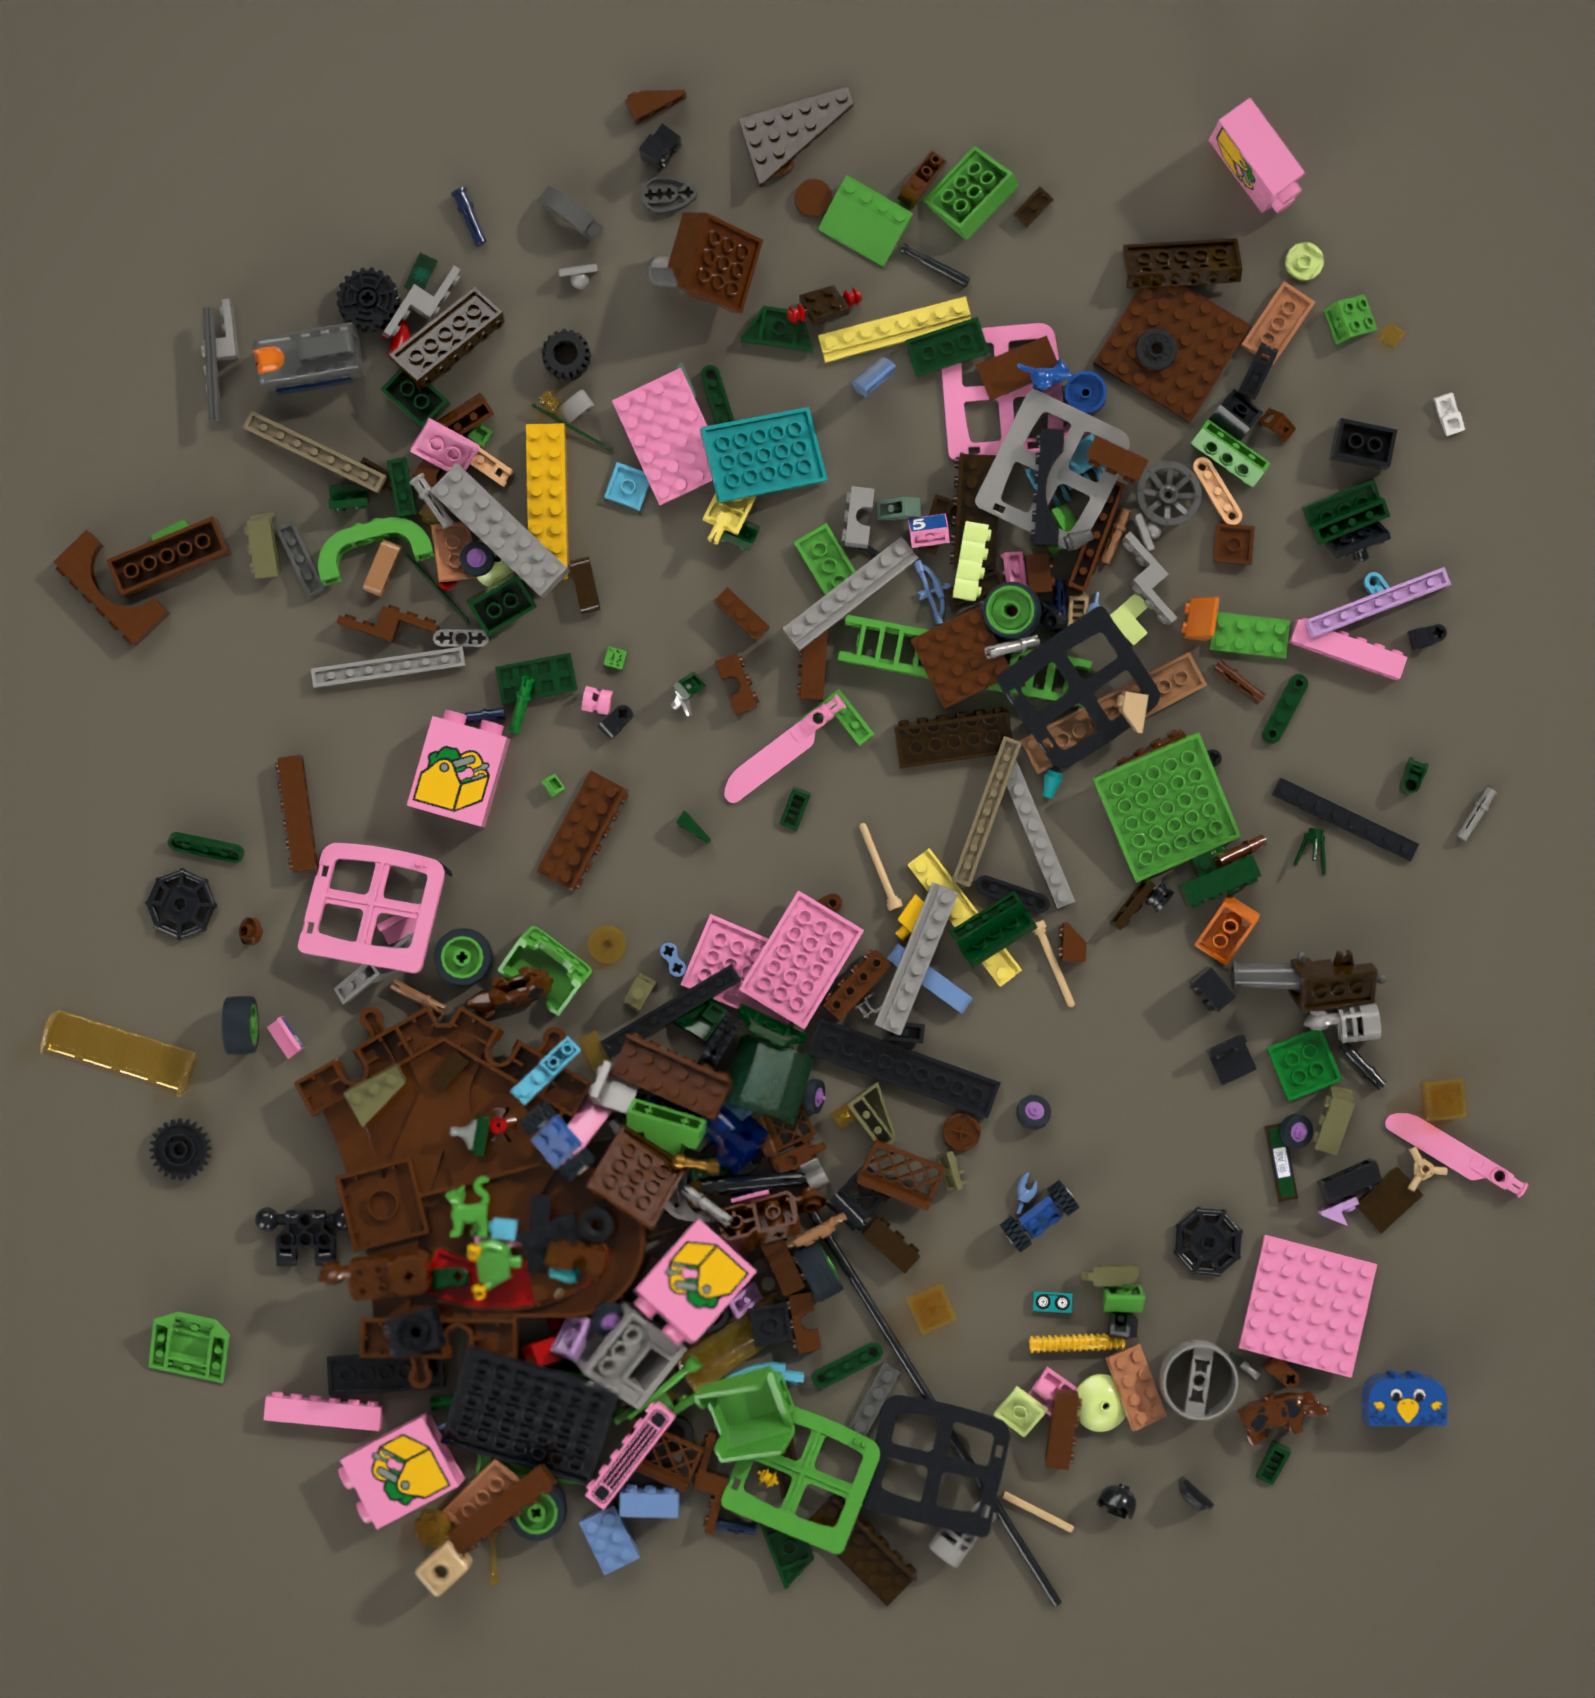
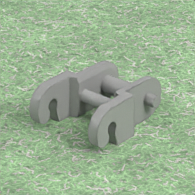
(869, 1006)

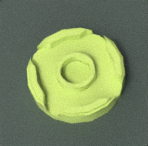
(1304, 261)

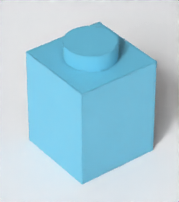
(503, 1228)

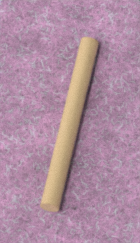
(1038, 1512)

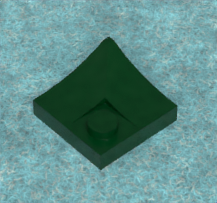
(702, 1020)

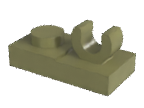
(951, 1175)

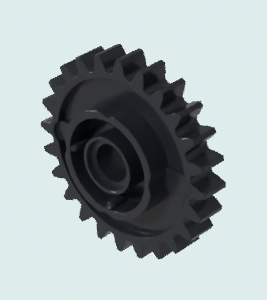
(170, 1159)

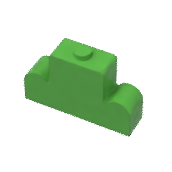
(665, 1126)

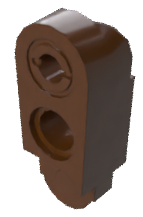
(796, 1157)

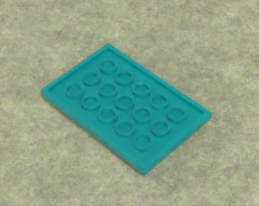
(763, 454)

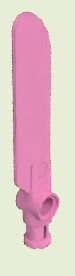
(779, 752)
(588, 1122)
(1450, 1151)

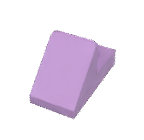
(1335, 1211)
(745, 1299)

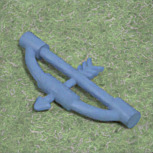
(928, 593)

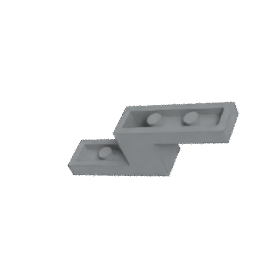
(422, 302)
(227, 346)
(1148, 579)
(366, 975)

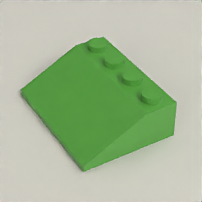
(971, 192)
(865, 221)

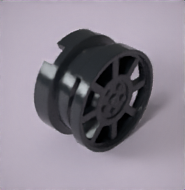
(1159, 897)

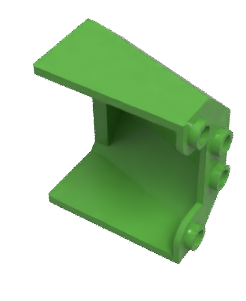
(749, 1414)

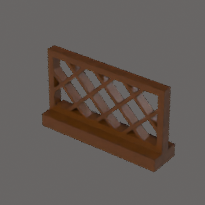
(891, 1187)
(663, 1474)

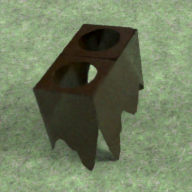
(760, 1276)

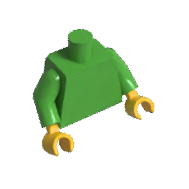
(493, 1264)

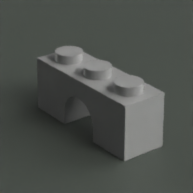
(860, 500)

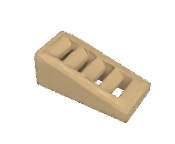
(1076, 597)

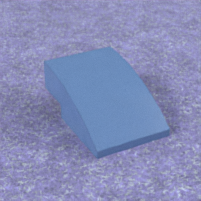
(873, 376)

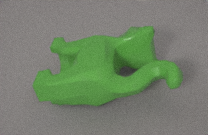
(469, 1213)

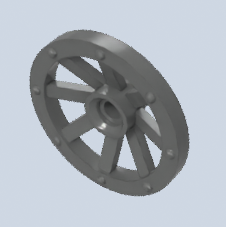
(1172, 491)

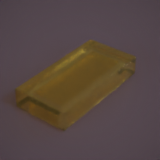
(594, 1050)

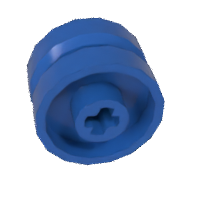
(1086, 382)

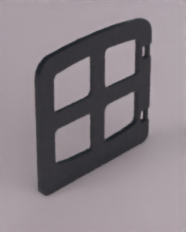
(1080, 690)
(937, 1463)

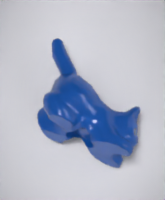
(1045, 377)

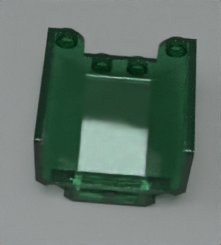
(769, 1078)

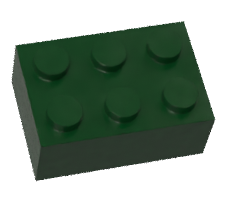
(415, 403)
(501, 603)

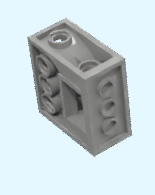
(623, 1351)

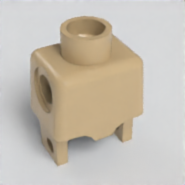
(448, 1556)

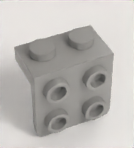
(612, 1091)

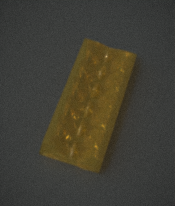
(722, 1351)

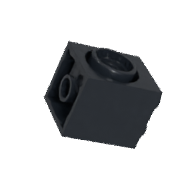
(403, 1335)

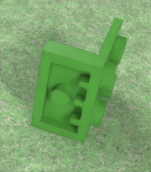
(1349, 318)

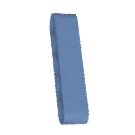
(937, 984)

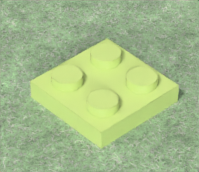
(1020, 1411)

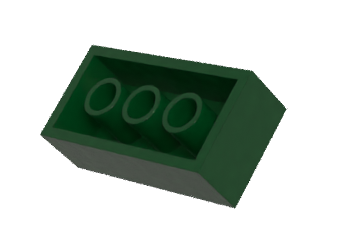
(1216, 882)

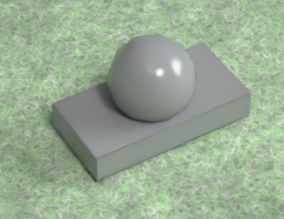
(579, 275)
(1147, 531)

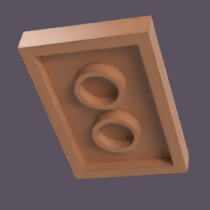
(447, 549)

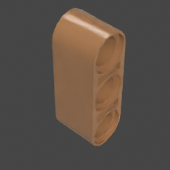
(382, 567)

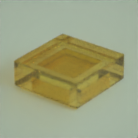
(1391, 335)

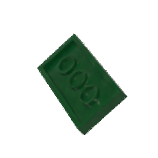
(947, 347)

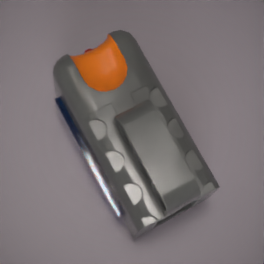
(309, 359)

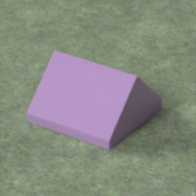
(572, 1338)

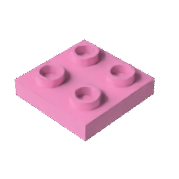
(1045, 1385)

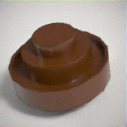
(250, 931)

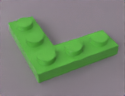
(849, 719)

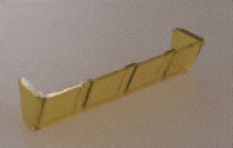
(118, 1050)

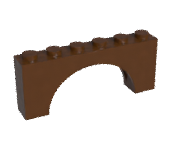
(79, 564)

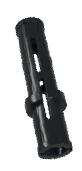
(1363, 1066)

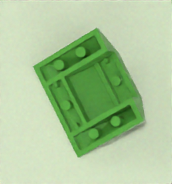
(189, 1346)

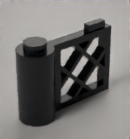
(844, 1203)

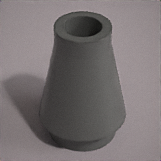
(1077, 539)

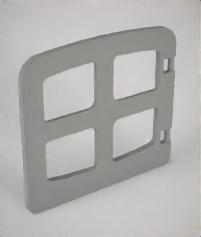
(1012, 451)

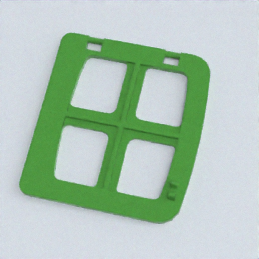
(804, 1473)

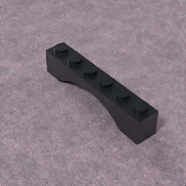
(1051, 447)

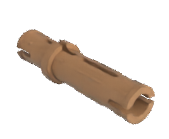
(1118, 528)
(418, 997)

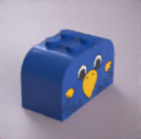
(1403, 1400)

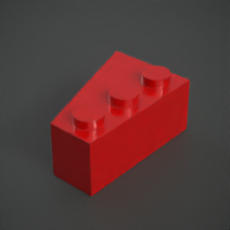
(539, 1352)

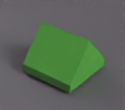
(553, 785)

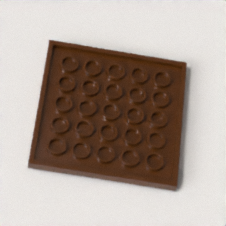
(1204, 341)

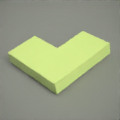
(1125, 618)

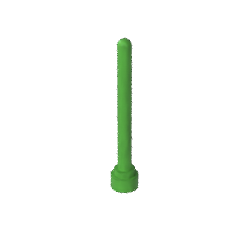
(692, 1365)

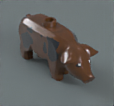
(510, 994)
(1277, 1411)

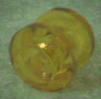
(548, 400)

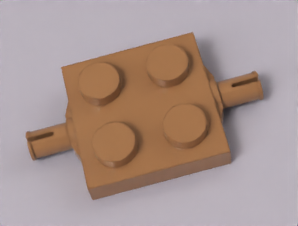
(822, 1230)

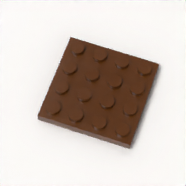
(956, 657)
(635, 1177)

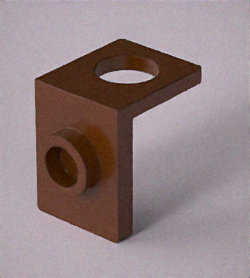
(1279, 424)

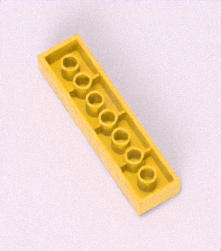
(548, 487)

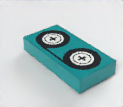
(1052, 1301)

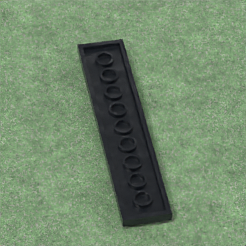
(903, 1067)

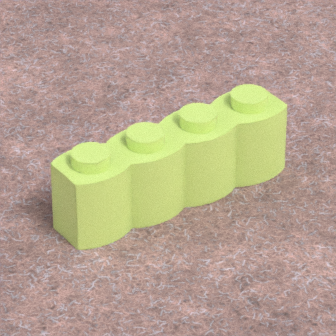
(970, 561)

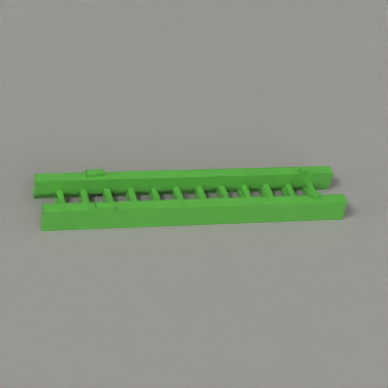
(915, 670)

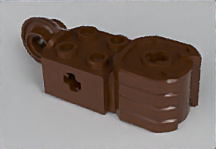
(768, 1218)
(381, 1274)

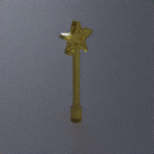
(494, 1577)

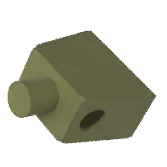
(639, 992)

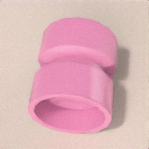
(603, 704)

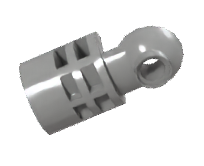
(1351, 1022)
(949, 1549)

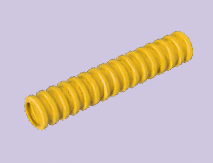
(1074, 1343)

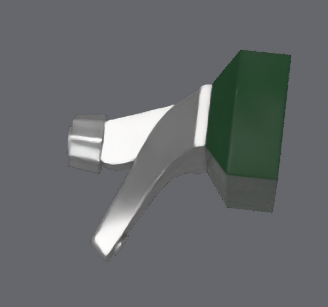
(685, 689)

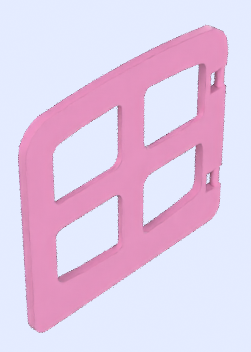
(957, 395)
(373, 905)

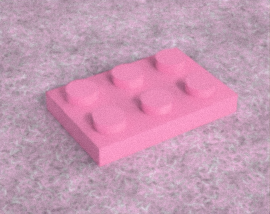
(443, 446)

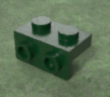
(347, 496)
(745, 538)

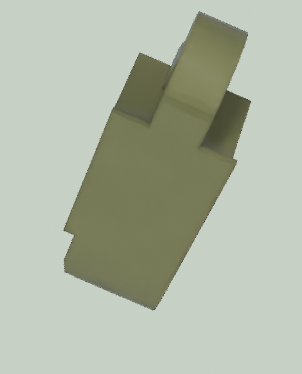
(1112, 1274)

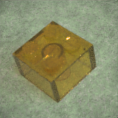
(1443, 1099)
(931, 1308)

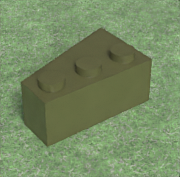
(262, 545)
(372, 1093)
(873, 1115)
(1333, 1119)

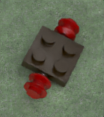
(823, 305)

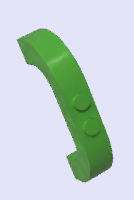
(368, 533)

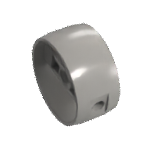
(1197, 1393)

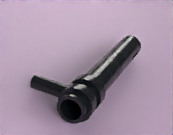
(751, 1182)

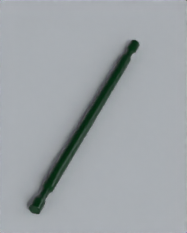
(572, 427)
(437, 588)

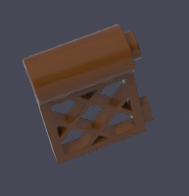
(773, 1142)

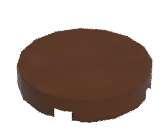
(813, 198)
(961, 1131)

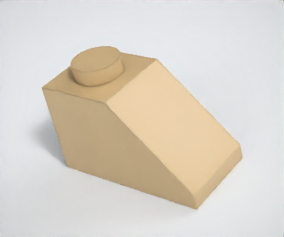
(1133, 709)

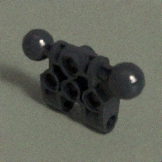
(287, 1253)

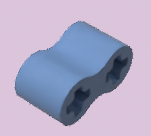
(673, 959)

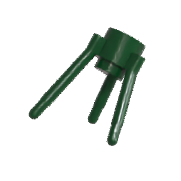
(1315, 838)

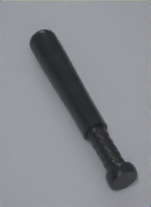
(937, 266)

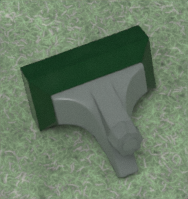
(474, 1134)

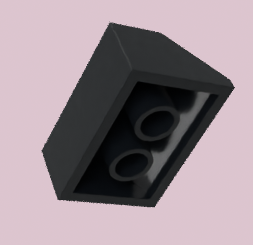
(1350, 1181)

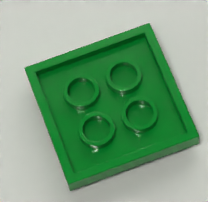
(1304, 1064)

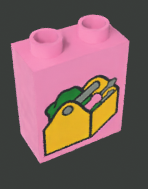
(1257, 157)
(459, 768)
(692, 1283)
(400, 1470)

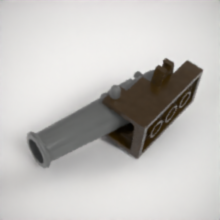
(1314, 983)

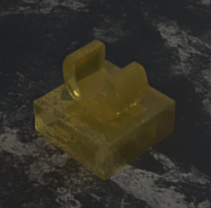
(843, 1116)

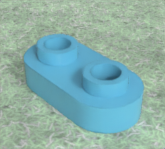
(1380, 583)

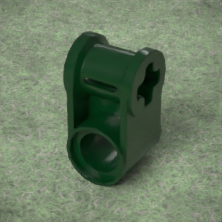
(1414, 772)
(447, 1277)

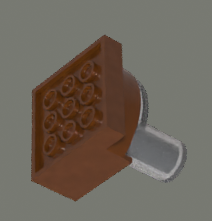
(708, 262)

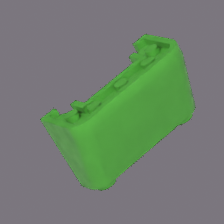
(543, 952)

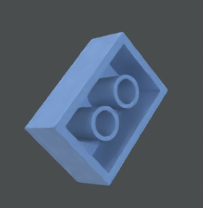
(649, 1501)
(609, 1538)

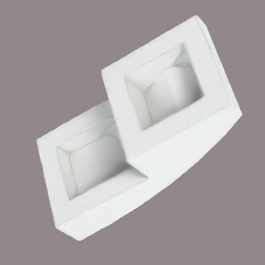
(1448, 414)

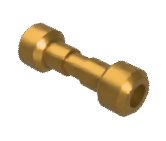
(680, 1161)

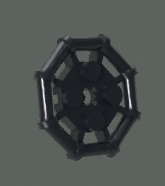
(170, 908)
(1197, 1241)

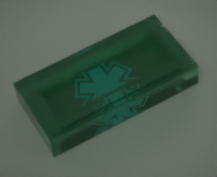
(421, 272)

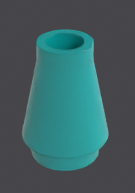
(1051, 783)
(565, 1275)

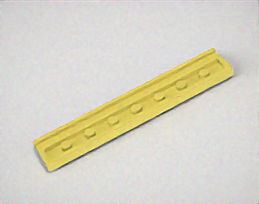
(892, 329)
(928, 870)

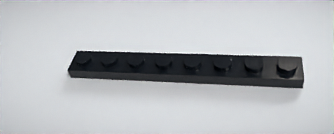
(1345, 819)
(674, 1008)

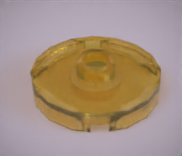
(597, 941)

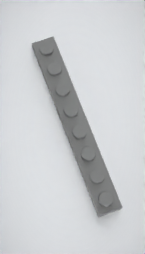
(388, 667)
(1038, 838)

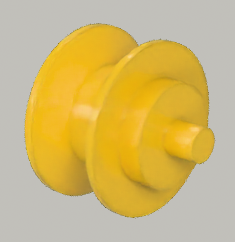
(767, 1477)

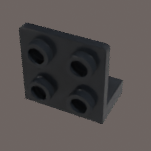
(1231, 1059)

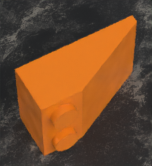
(1200, 618)
(1227, 929)

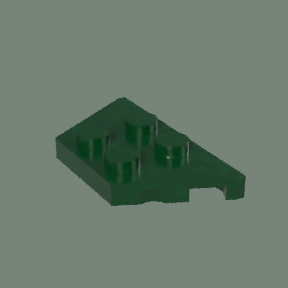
(774, 330)
(770, 1028)
(788, 1553)

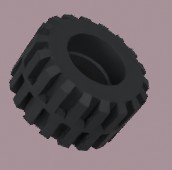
(561, 339)

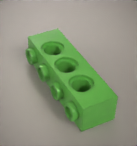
(1239, 453)

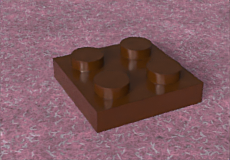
(1233, 544)

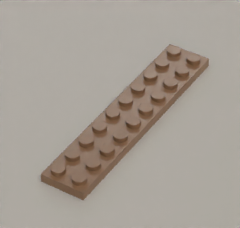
(1173, 680)

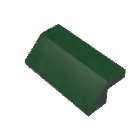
(1345, 511)
(993, 929)

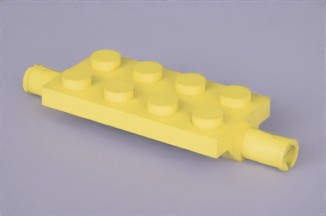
(727, 516)

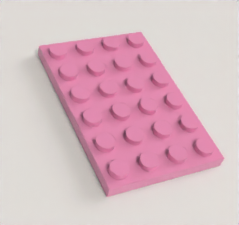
(665, 435)
(723, 945)
(801, 959)

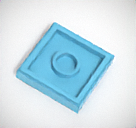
(627, 486)

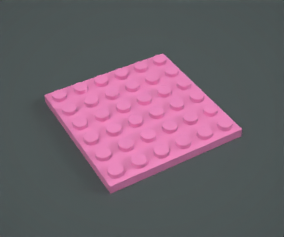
(1307, 1306)

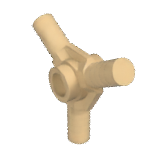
(1423, 1169)

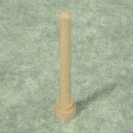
(893, 901)
(1040, 931)

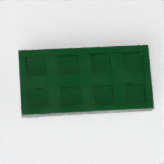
(550, 674)

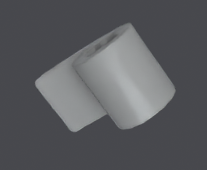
(574, 407)
(815, 1174)

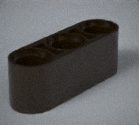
(585, 585)

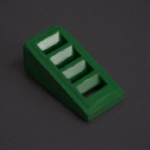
(799, 792)
(689, 824)
(1274, 1446)

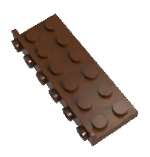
(583, 831)
(672, 1076)

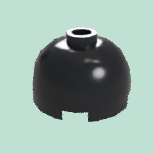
(1118, 1501)

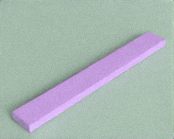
(1377, 602)

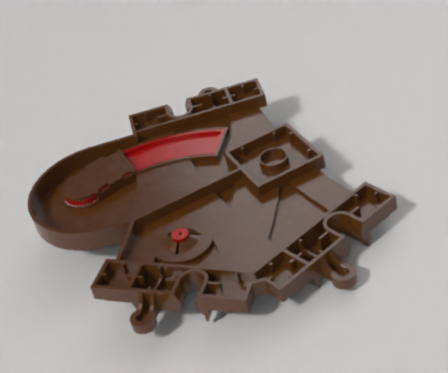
(409, 1161)

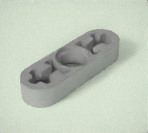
(446, 643)

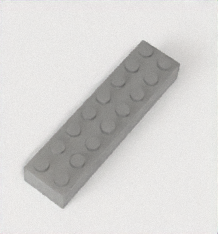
(500, 530)

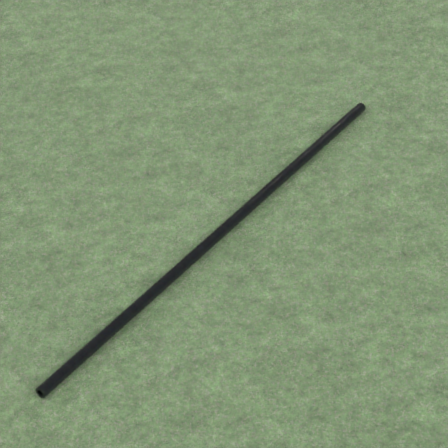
(926, 1394)

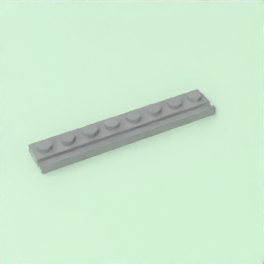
(850, 593)
(916, 958)

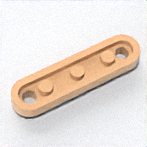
(1217, 491)

